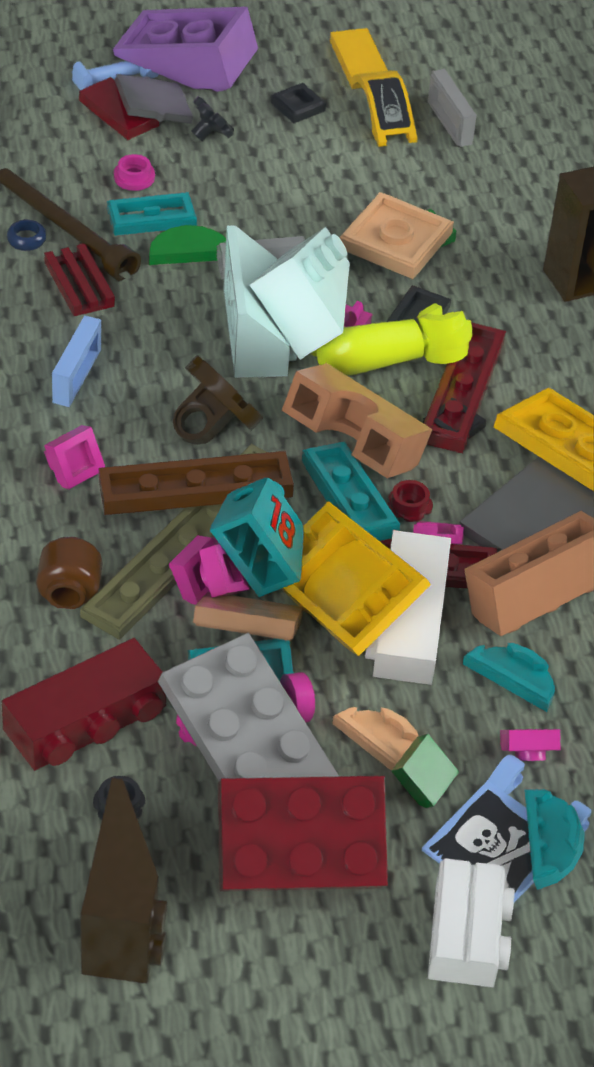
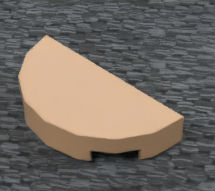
(379, 733)

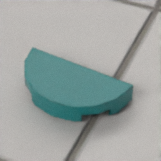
(515, 670)
(554, 836)

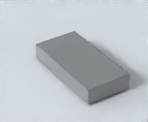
(451, 108)

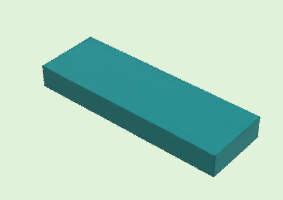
(349, 488)

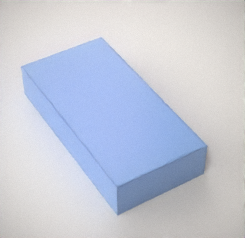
(76, 361)

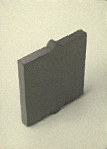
(153, 98)

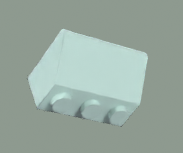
(255, 339)

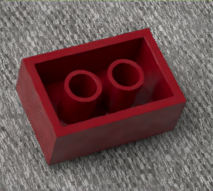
(302, 833)

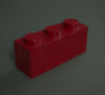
(83, 704)

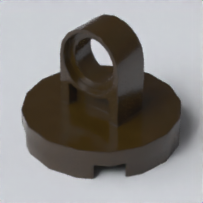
(215, 399)

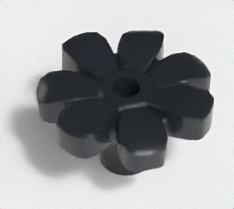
(210, 121)

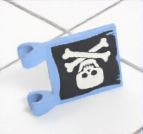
(494, 828)

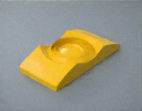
(352, 580)

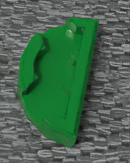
(185, 245)

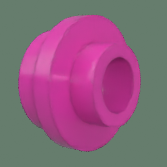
(134, 172)

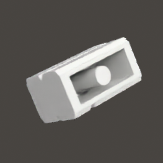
(469, 923)

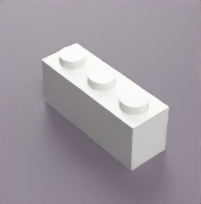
(411, 642)

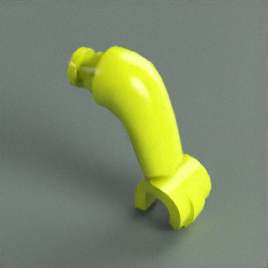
(383, 344)

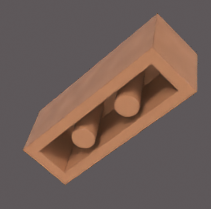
(533, 575)

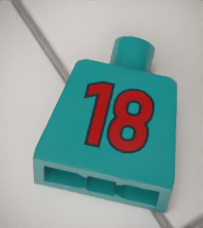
(261, 535)

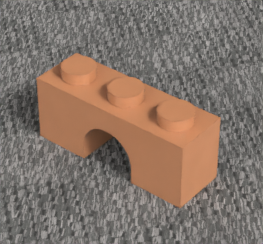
(385, 435)

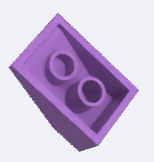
(191, 45)

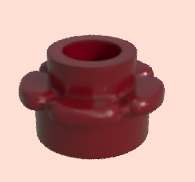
(410, 500)

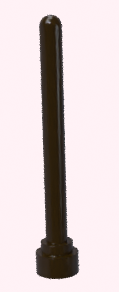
(115, 257)

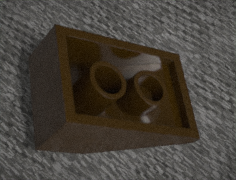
(121, 904)

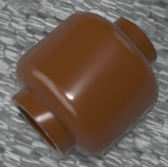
(69, 572)

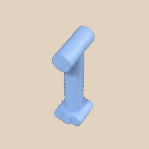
(86, 77)

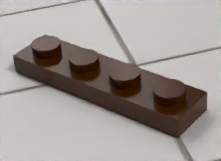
(188, 481)

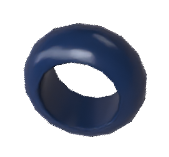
(26, 243)

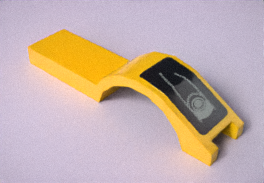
(383, 88)

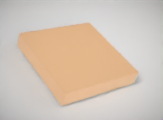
(396, 235)

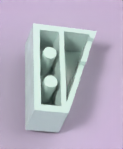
(307, 291)

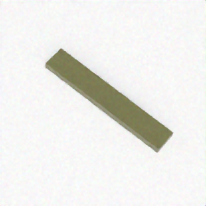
(148, 574)

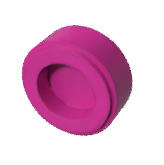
(301, 693)

